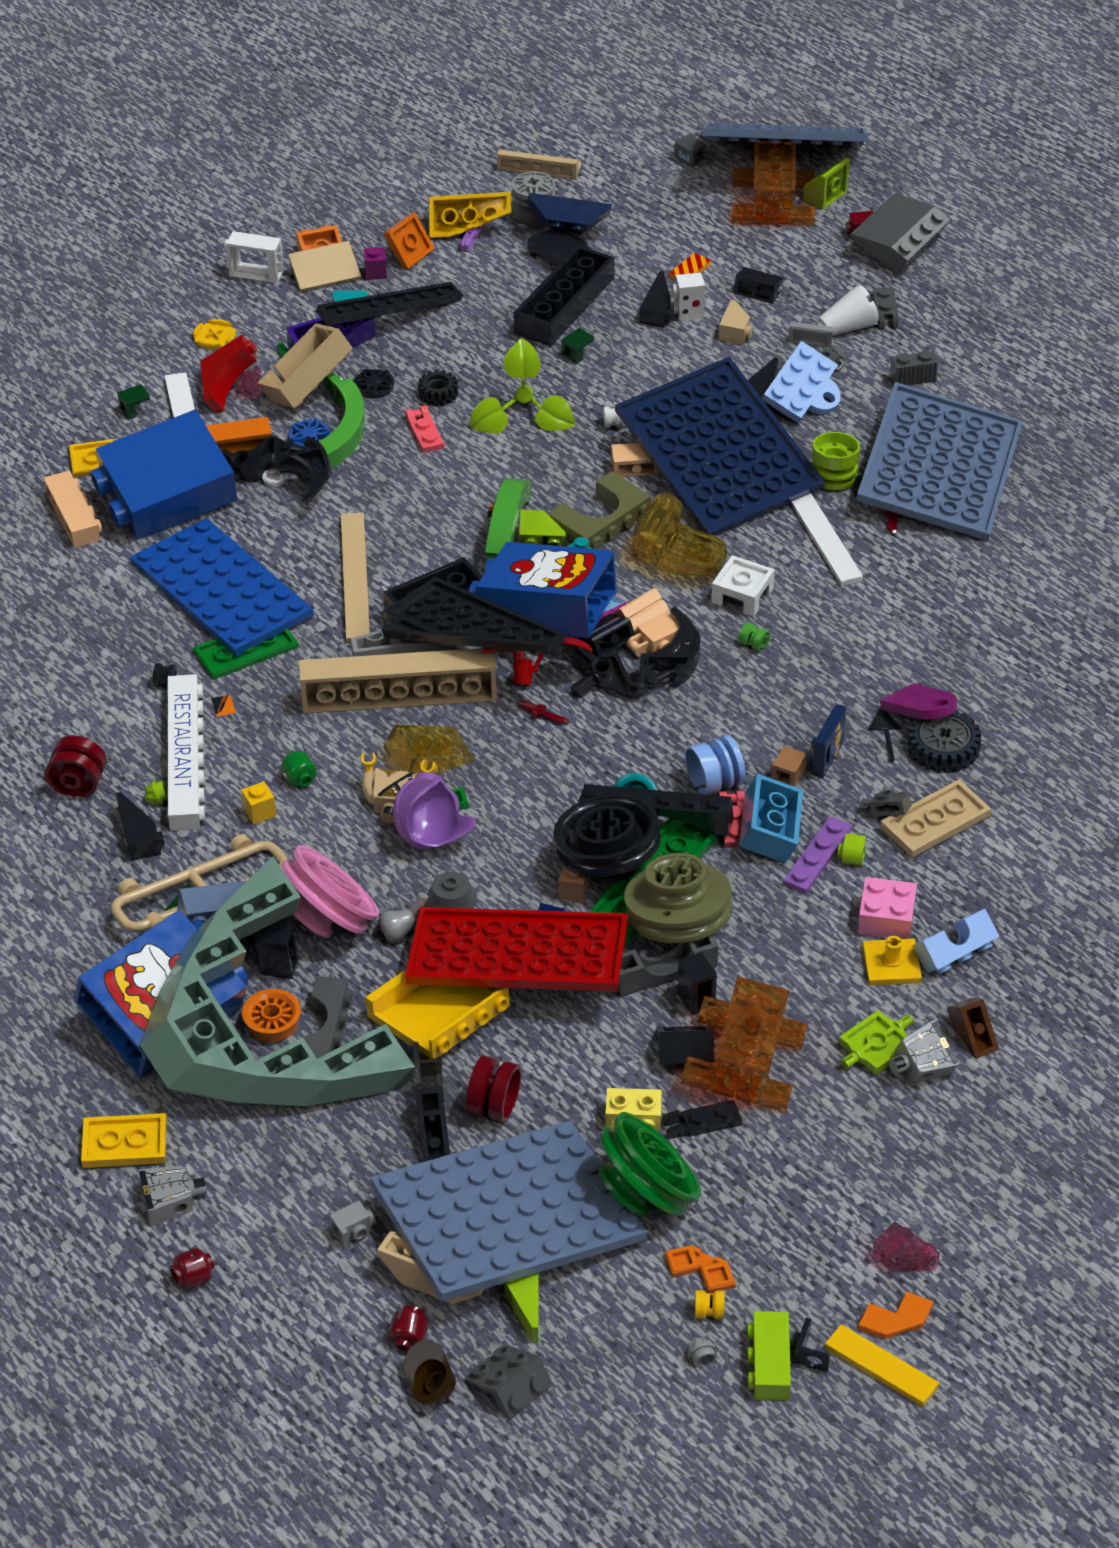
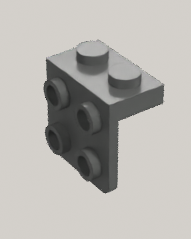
(512, 1378)

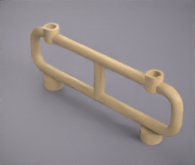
(131, 891)

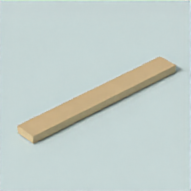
(355, 575)

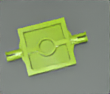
(874, 1041)

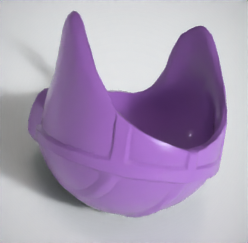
(428, 813)

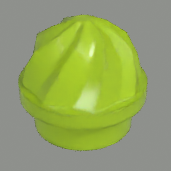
(156, 792)

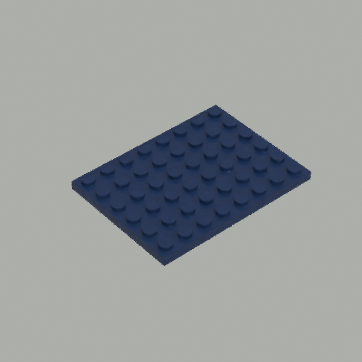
(719, 447)

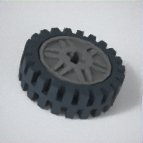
(944, 742)

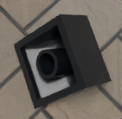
(682, 1042)

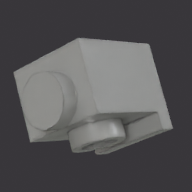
(351, 1223)

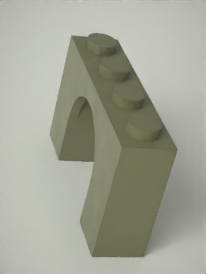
(618, 493)

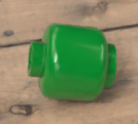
(298, 769)

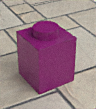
(375, 263)

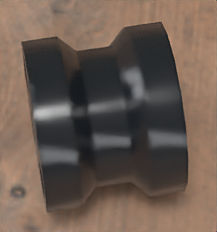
(161, 674)

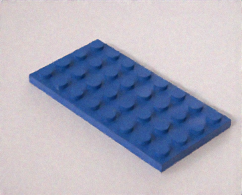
(222, 586)

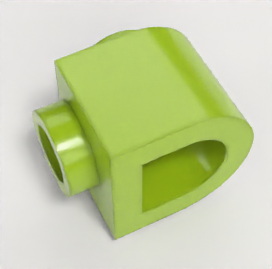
(852, 850)

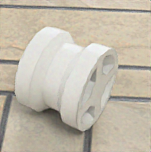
(611, 418)

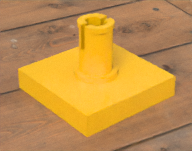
(891, 961)

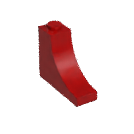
(223, 368)

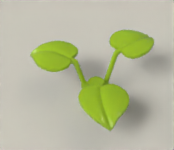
(522, 362)

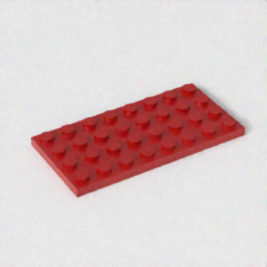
(517, 949)

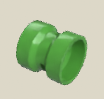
(754, 637)

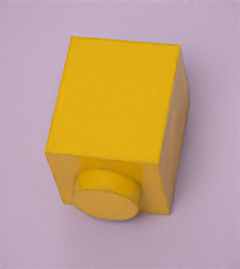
(258, 802)

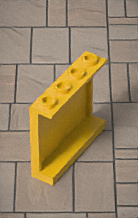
(433, 1013)

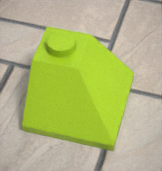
(828, 185)

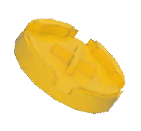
(214, 334)

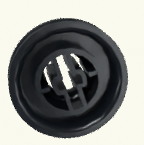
(607, 837)

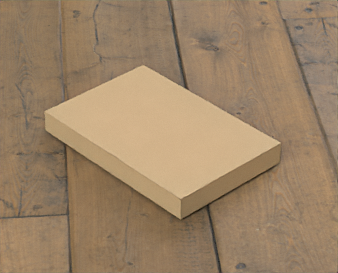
(324, 266)

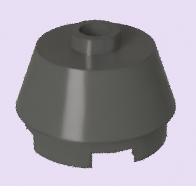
(451, 891)

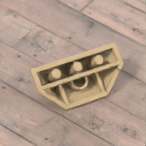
(405, 1268)

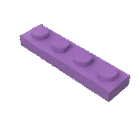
(817, 855)

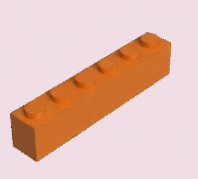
(240, 434)

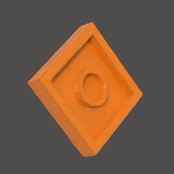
(408, 240)

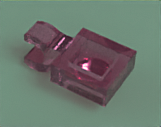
(249, 381)

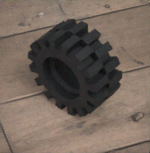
(438, 379)

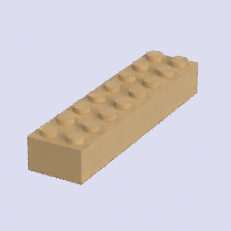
(397, 680)

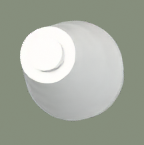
(850, 312)

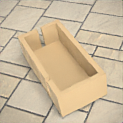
(305, 365)

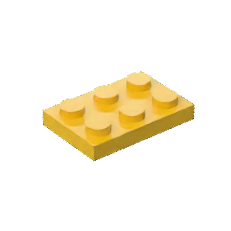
(124, 1140)

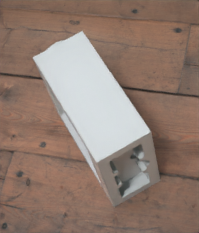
(259, 243)

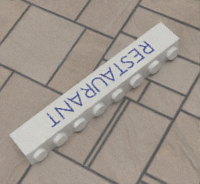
(185, 753)

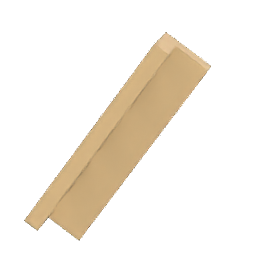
(541, 163)

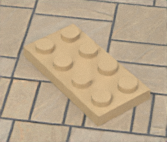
(936, 818)

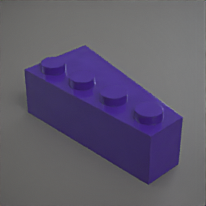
(354, 331)

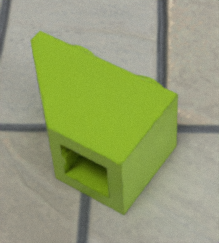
(540, 528)

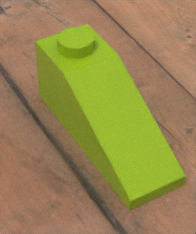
(524, 1299)

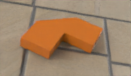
(691, 1259)
(887, 1324)

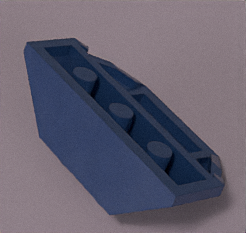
(567, 212)

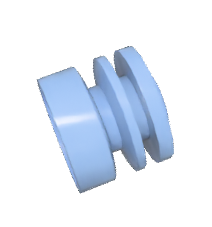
(715, 765)

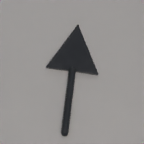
(885, 722)

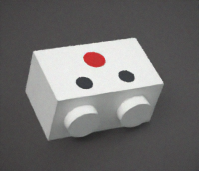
(689, 296)

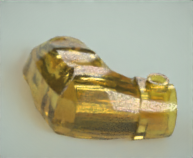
(672, 545)

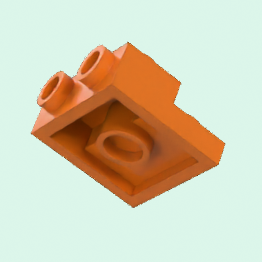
(316, 238)

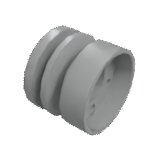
(528, 183)

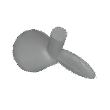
(398, 923)

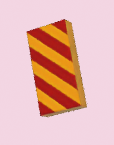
(693, 264)

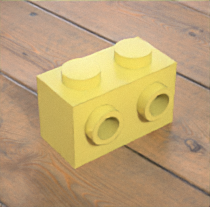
(639, 1102)

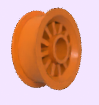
(271, 1014)

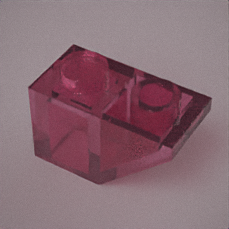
(904, 1251)

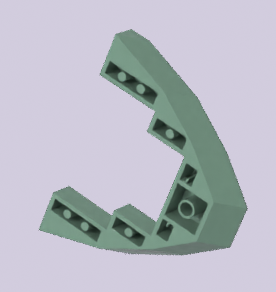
(203, 1053)

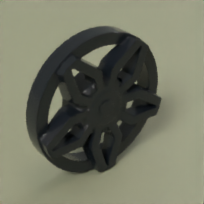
(374, 383)

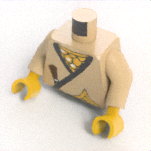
(384, 784)

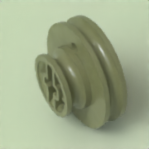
(678, 899)

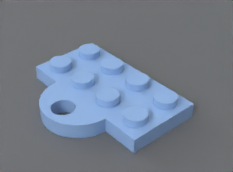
(804, 384)

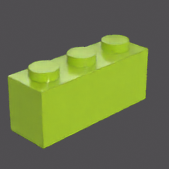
(769, 1355)

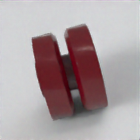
(75, 766)
(493, 1088)

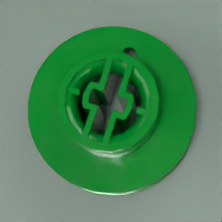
(645, 1168)

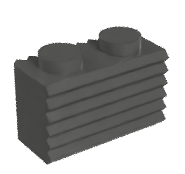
(914, 368)

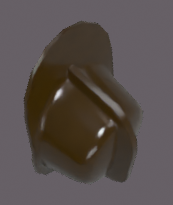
(430, 1372)

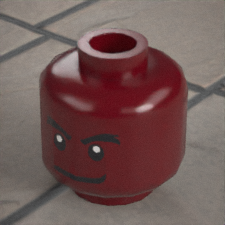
(192, 1268)

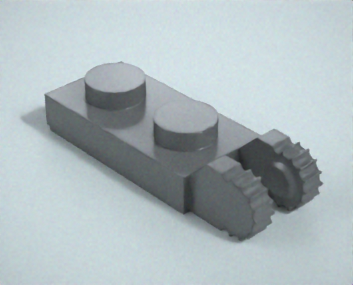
(886, 306)

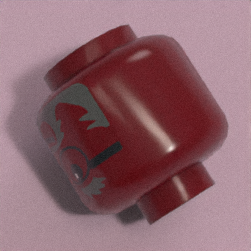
(408, 1327)

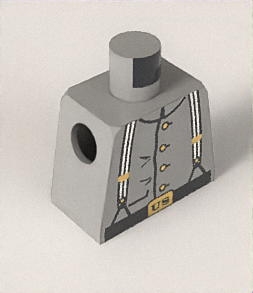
(924, 1055)
(168, 1192)

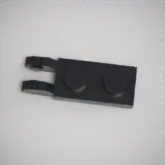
(702, 1119)

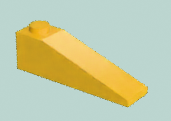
(461, 213)

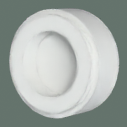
(273, 478)

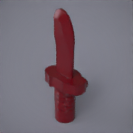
(892, 520)
(538, 710)

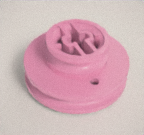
(327, 894)

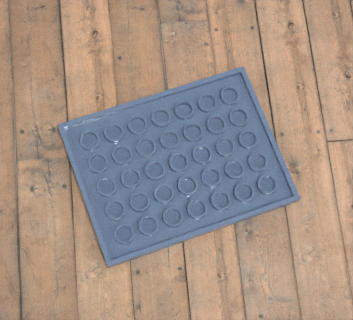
(795, 134)
(940, 461)
(505, 1210)

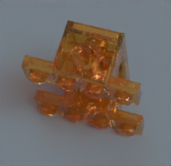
(773, 181)
(747, 1045)

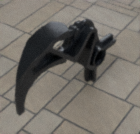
(288, 458)
(675, 658)

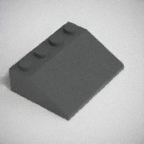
(900, 231)

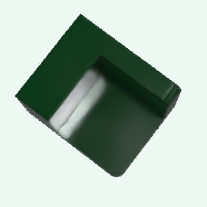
(573, 344)
(130, 397)

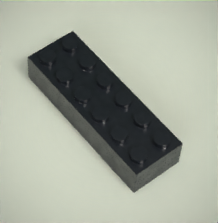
(564, 295)

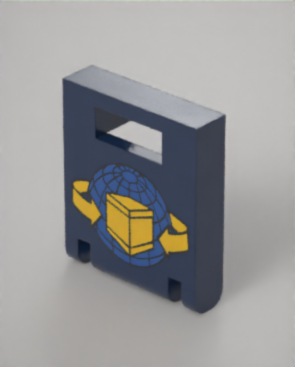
(828, 741)

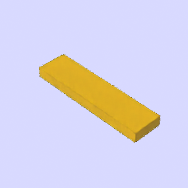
(882, 1365)

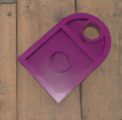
(920, 702)

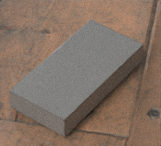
(811, 334)

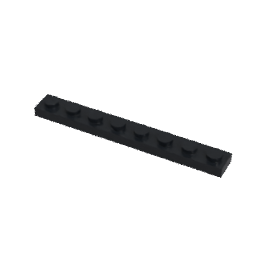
(388, 303)

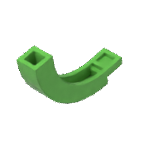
(351, 429)
(506, 512)

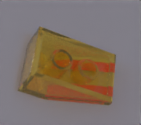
(412, 744)

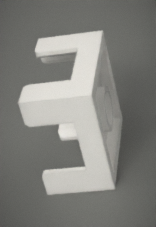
(744, 582)

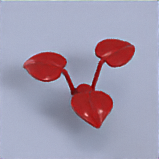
(524, 668)

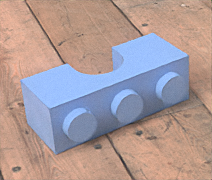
(973, 932)

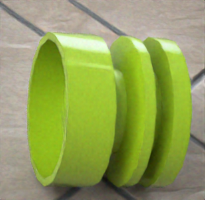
(836, 459)

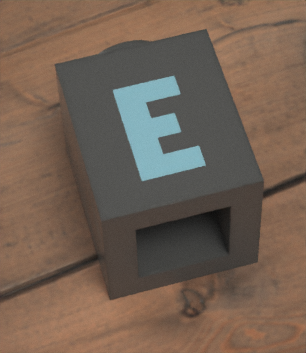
(690, 150)

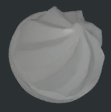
(702, 1348)

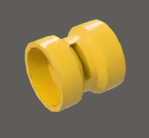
(702, 1304)

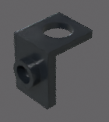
(802, 1352)

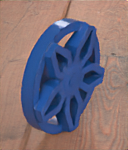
(313, 432)

